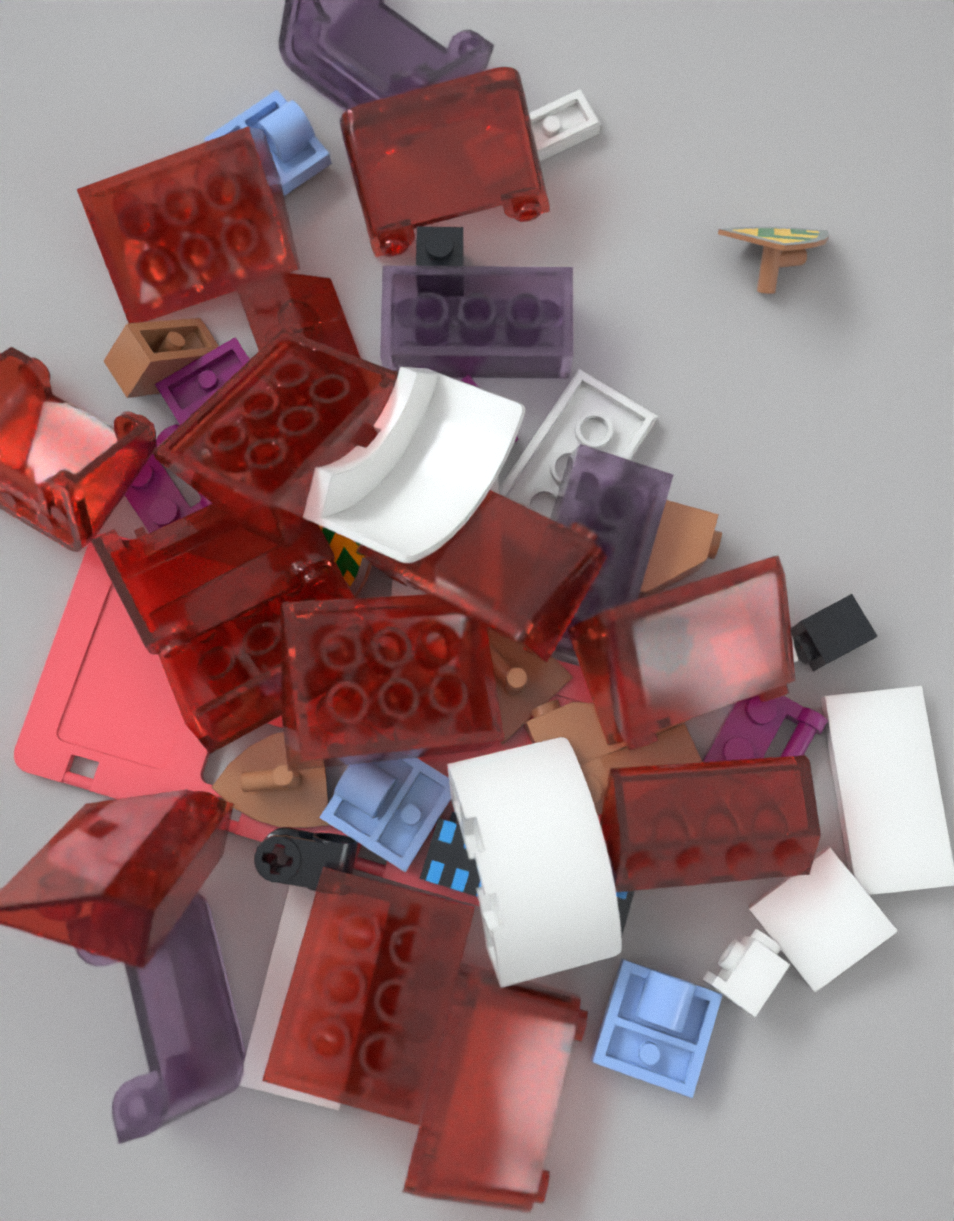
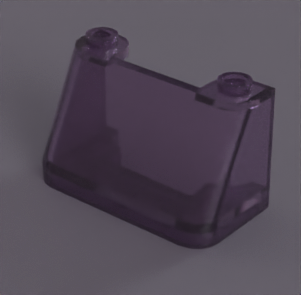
(370, 51)
(184, 1026)

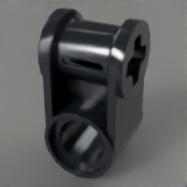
(308, 856)

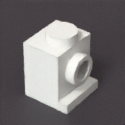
(749, 971)

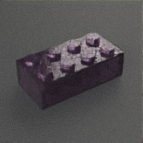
(478, 320)
(624, 508)

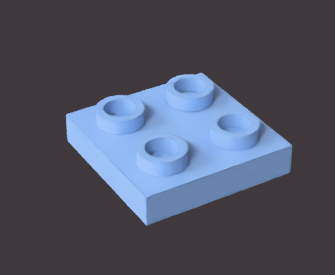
(289, 137)
(389, 806)
(656, 1028)

